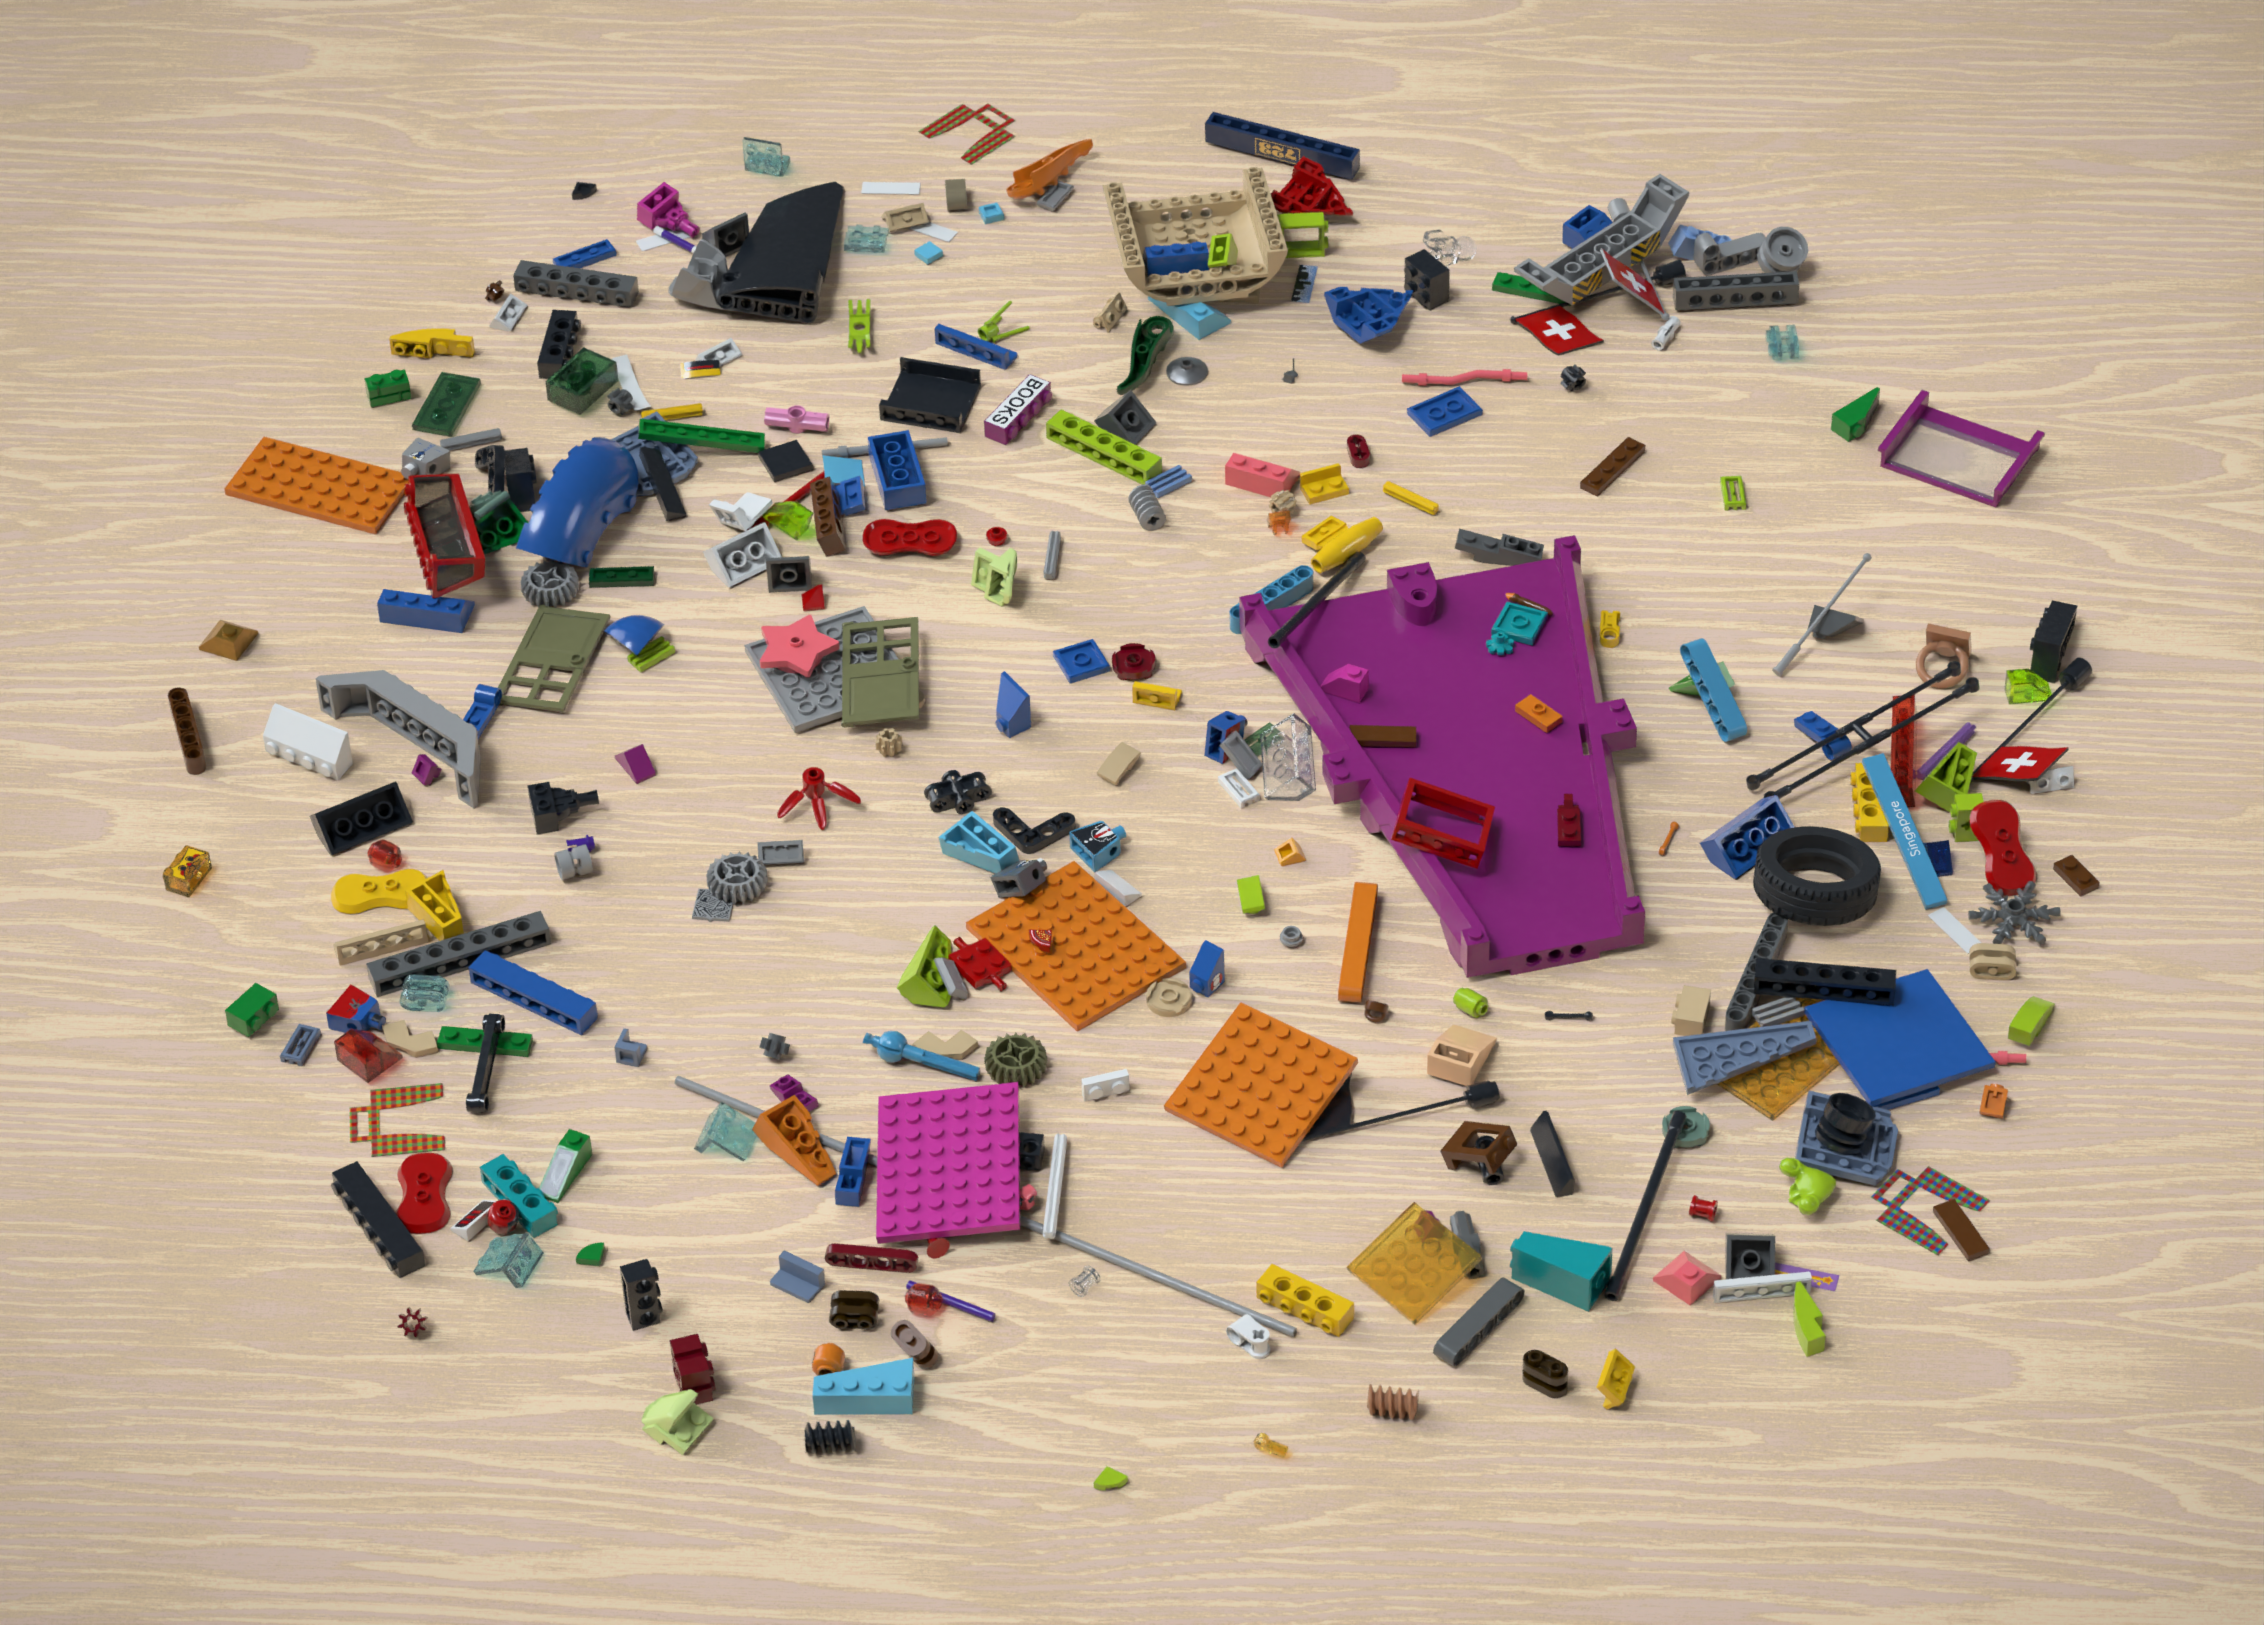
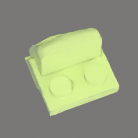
(994, 574)
(676, 1420)

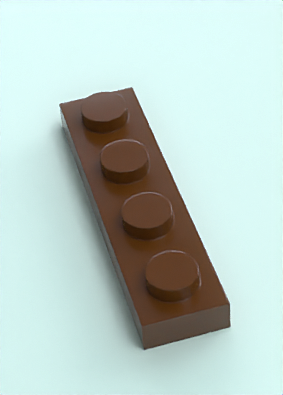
(1612, 466)

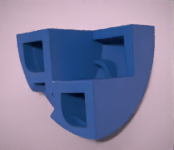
(634, 631)

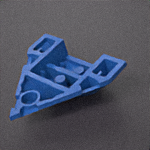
(1366, 312)

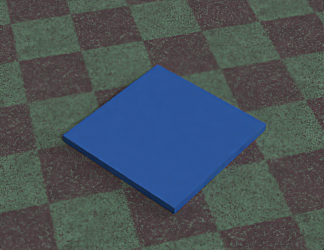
(1902, 1045)

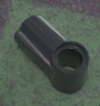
(1491, 1179)

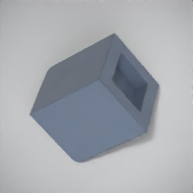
(627, 1051)

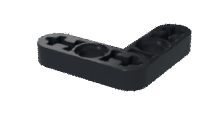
(493, 459)
(1032, 840)

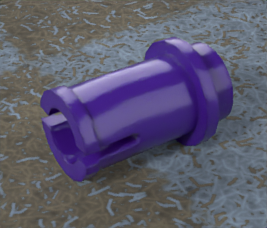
(589, 841)

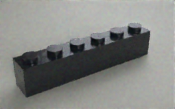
(377, 1219)

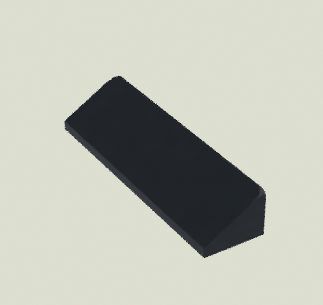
(662, 483)
(1552, 1156)

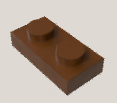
(2076, 875)

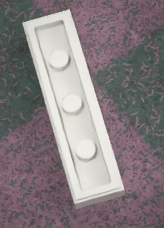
(1759, 1287)

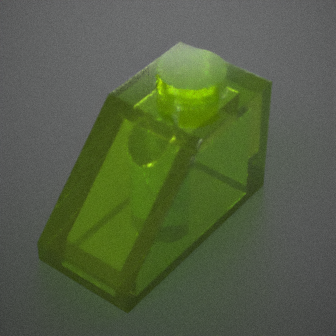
(789, 517)
(2025, 687)

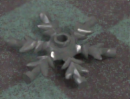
(2014, 913)

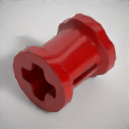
(1703, 1208)

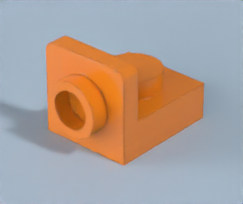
(1993, 1100)

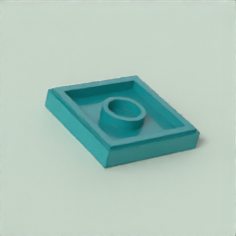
(1520, 623)

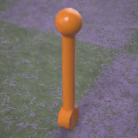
(1674, 826)

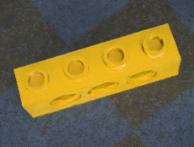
(1871, 820)
(1305, 1300)

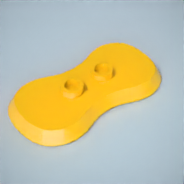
(361, 892)

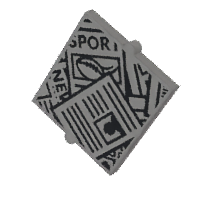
(711, 909)

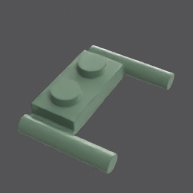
(487, 502)

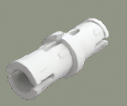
(1663, 337)

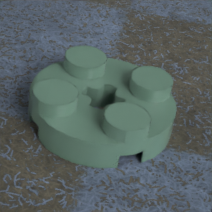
(1697, 1124)

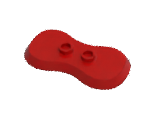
(926, 537)
(1998, 831)
(423, 1186)

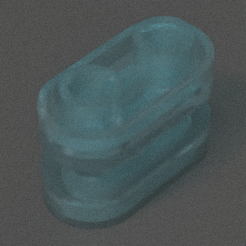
(1775, 346)
(424, 993)

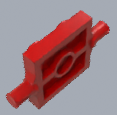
(980, 963)

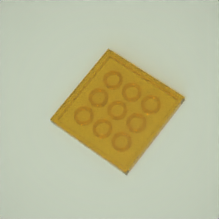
(1414, 1263)

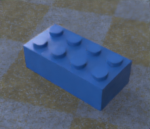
(897, 470)

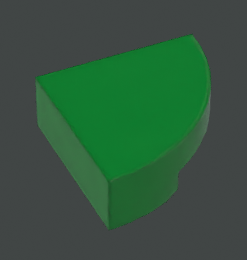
(591, 1254)

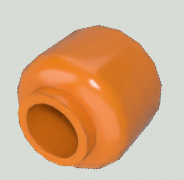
(828, 1359)

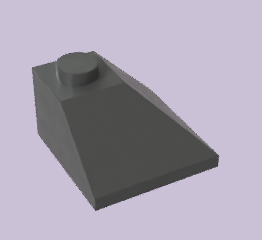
(729, 235)
(1126, 418)
(789, 574)
(1833, 622)

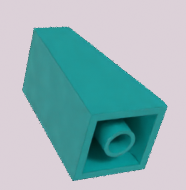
(1562, 1267)

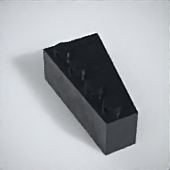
(2052, 639)

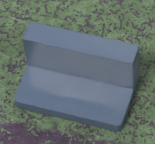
(798, 1277)

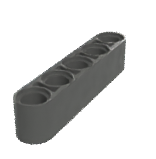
(1478, 1321)

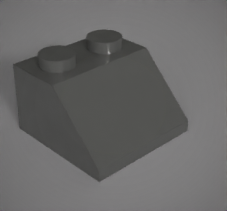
(1749, 1255)

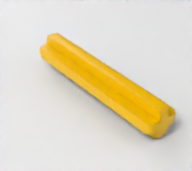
(677, 411)
(1410, 498)

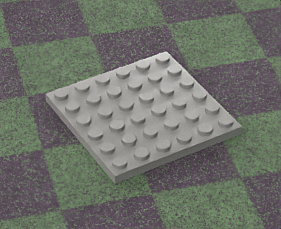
(818, 697)

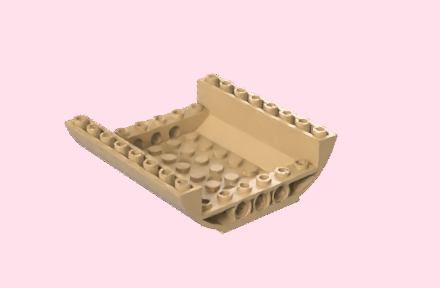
(1244, 214)

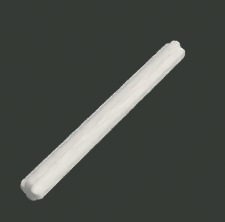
(1054, 1186)

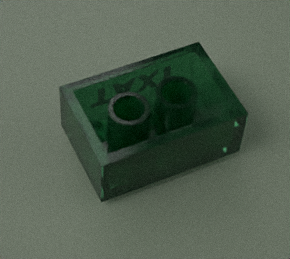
(581, 381)

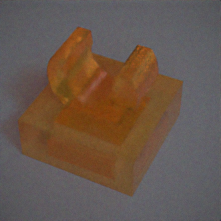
(1279, 519)

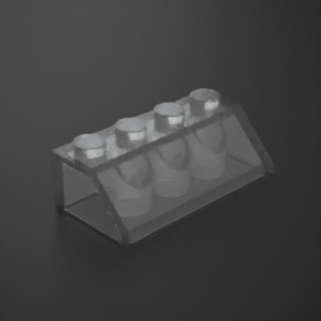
(1288, 760)

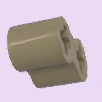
(956, 194)

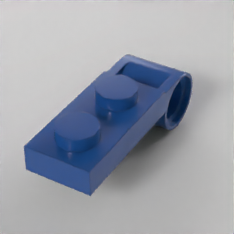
(484, 706)
(1819, 729)

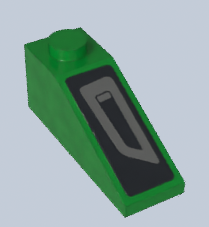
(1854, 418)
(566, 1164)

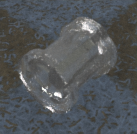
(1084, 1281)

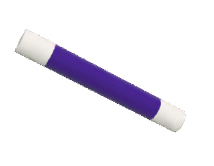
(674, 239)

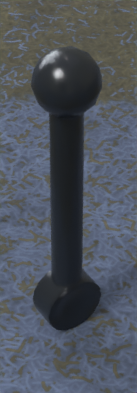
(1549, 1015)

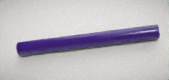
(962, 1305)

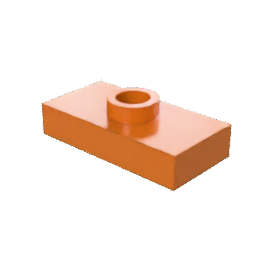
(1538, 713)

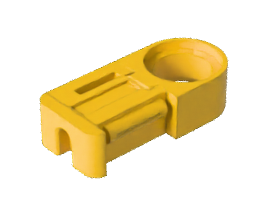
(1609, 626)

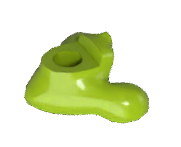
(1810, 1185)

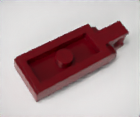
(1568, 823)

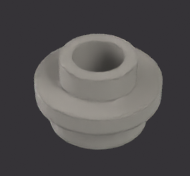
(1291, 936)

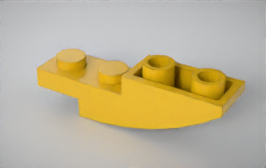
(425, 342)

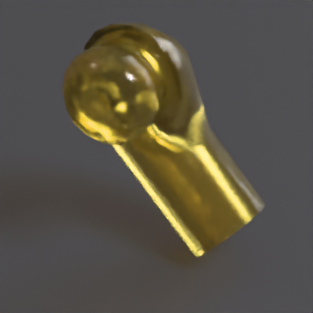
(1264, 1444)

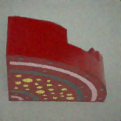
(1041, 939)

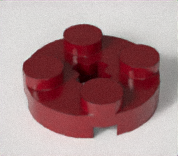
(1143, 666)

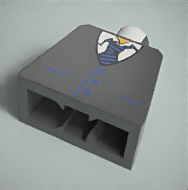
(1027, 874)

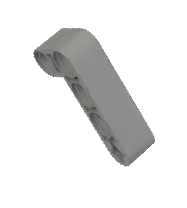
(1717, 258)

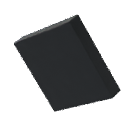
(785, 460)

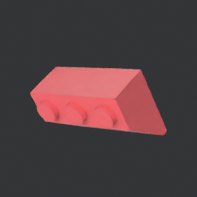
(1258, 475)

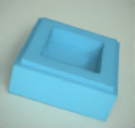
(991, 213)
(928, 252)

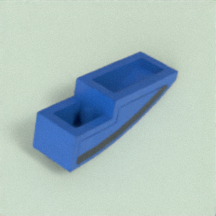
(852, 1171)

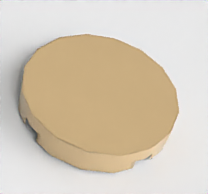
(1169, 997)

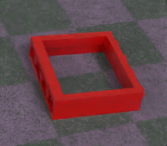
(1437, 841)

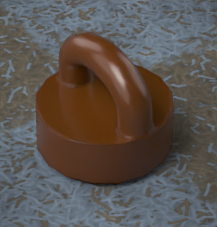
(1376, 1006)

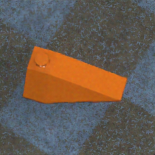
(791, 1136)

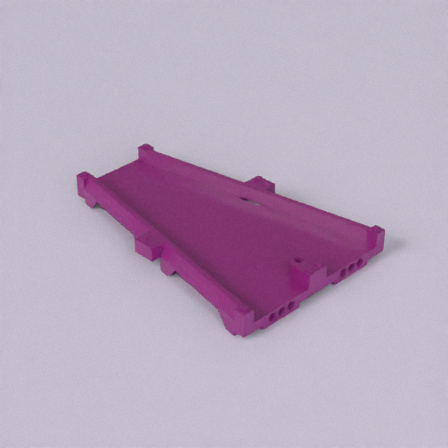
(1431, 670)

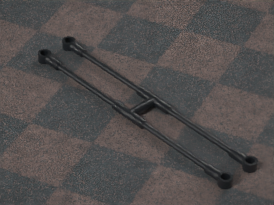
(1953, 669)

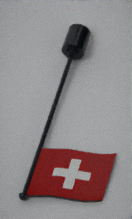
(1564, 333)
(2029, 762)

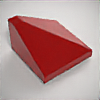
(813, 599)

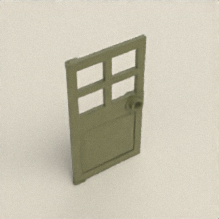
(556, 641)
(881, 688)

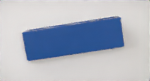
(974, 347)

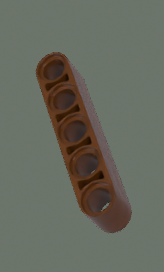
(187, 731)

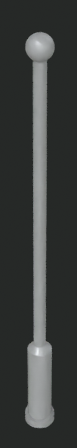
(1789, 656)

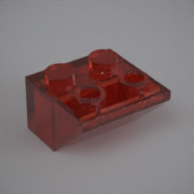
(365, 1053)

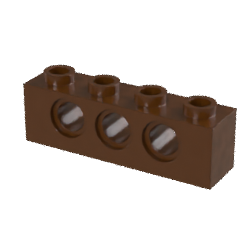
(827, 516)

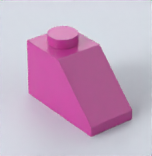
(1347, 682)

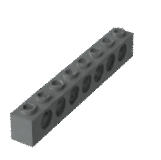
(459, 952)

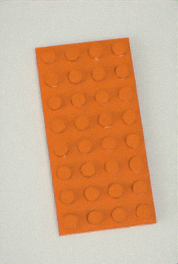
(318, 485)

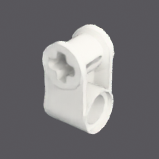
(1250, 1336)

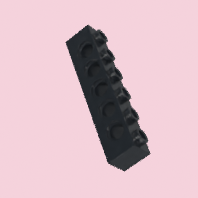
(1825, 981)

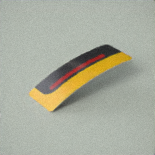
(700, 368)

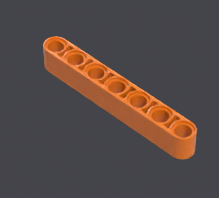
(1358, 942)

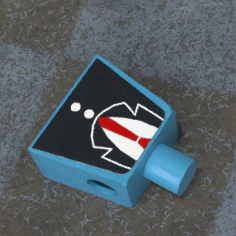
(1097, 843)

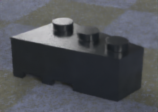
(520, 478)

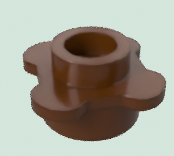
(494, 291)

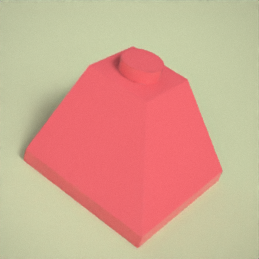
(1686, 1278)

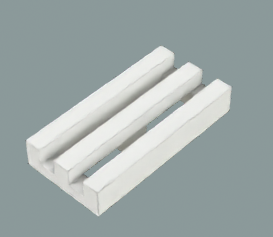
(1235, 790)

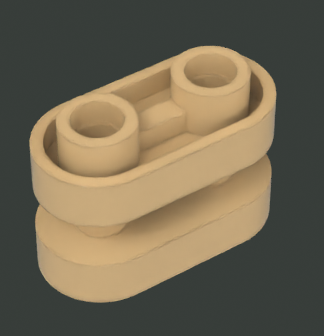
(1992, 961)

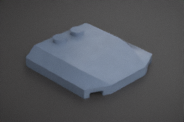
(677, 457)
(1866, 1166)

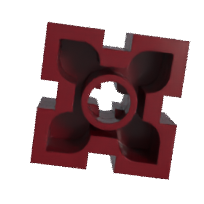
(692, 1367)

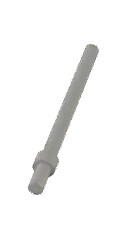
(844, 451)

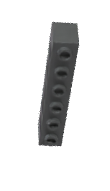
(576, 283)
(1736, 290)

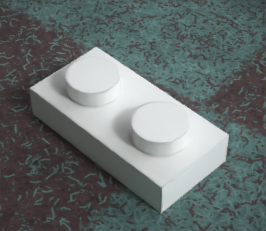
(1105, 1085)

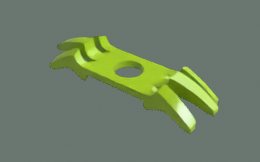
(856, 319)

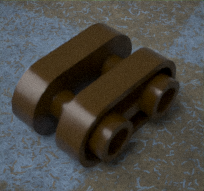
(854, 1309)
(1545, 1374)

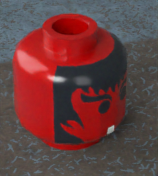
(503, 1216)

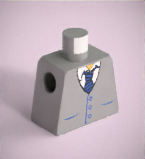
(424, 459)

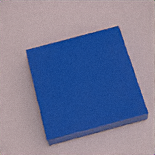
(1081, 661)

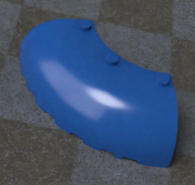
(581, 501)

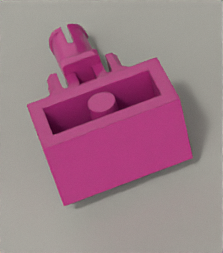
(664, 210)

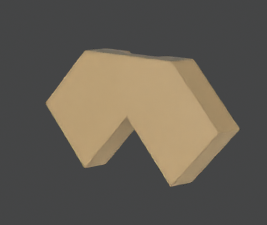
(415, 1045)
(957, 1046)

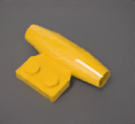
(1338, 541)

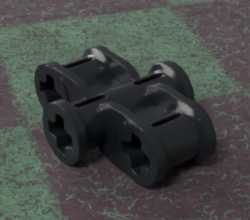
(957, 792)

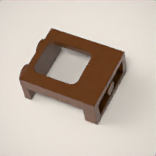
(1462, 1144)

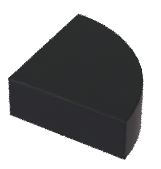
(583, 190)

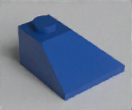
(1012, 707)

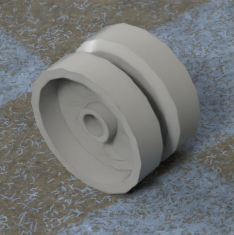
(1782, 251)

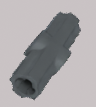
(1463, 1228)

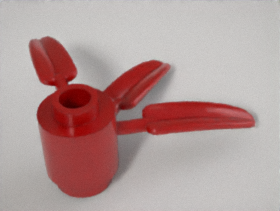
(813, 787)

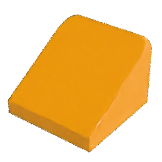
(1289, 853)

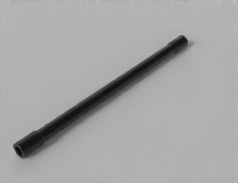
(1281, 634)
(1617, 1280)

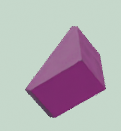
(636, 763)

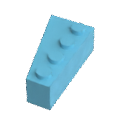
(866, 1390)

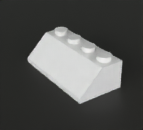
(307, 742)

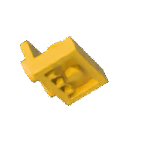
(1323, 484)
(1615, 1379)

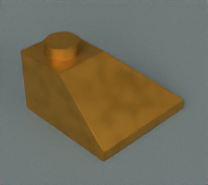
(228, 640)

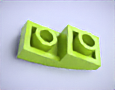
(1251, 894)

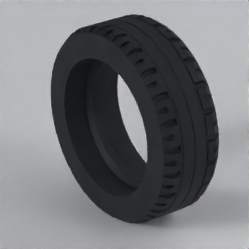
(1817, 901)

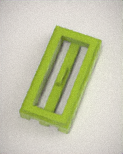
(1733, 503)
(649, 653)

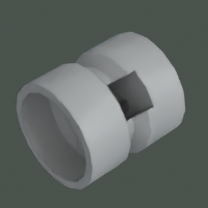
(565, 863)

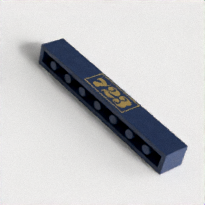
(1281, 144)

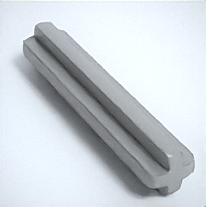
(471, 439)
(1052, 555)

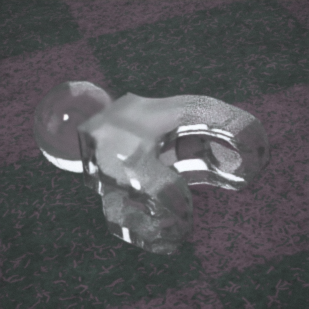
(1447, 248)

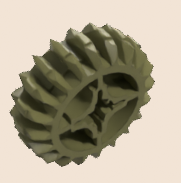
(1015, 1059)

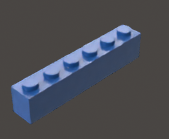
(533, 992)

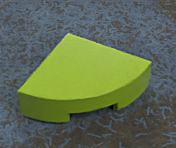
(1109, 1479)

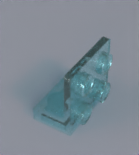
(764, 157)
(728, 1131)
(513, 1255)

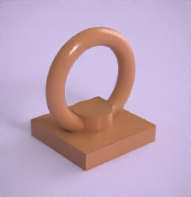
(1947, 643)

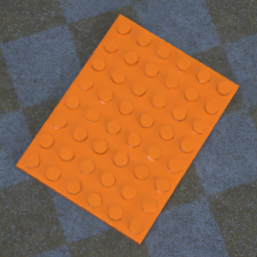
(1097, 949)

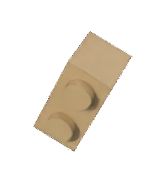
(1692, 1010)

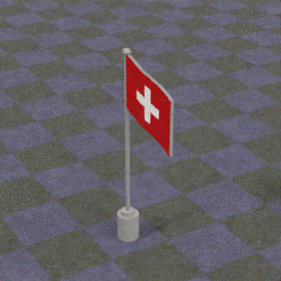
(1626, 277)

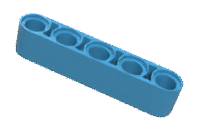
(1280, 593)
(1713, 689)

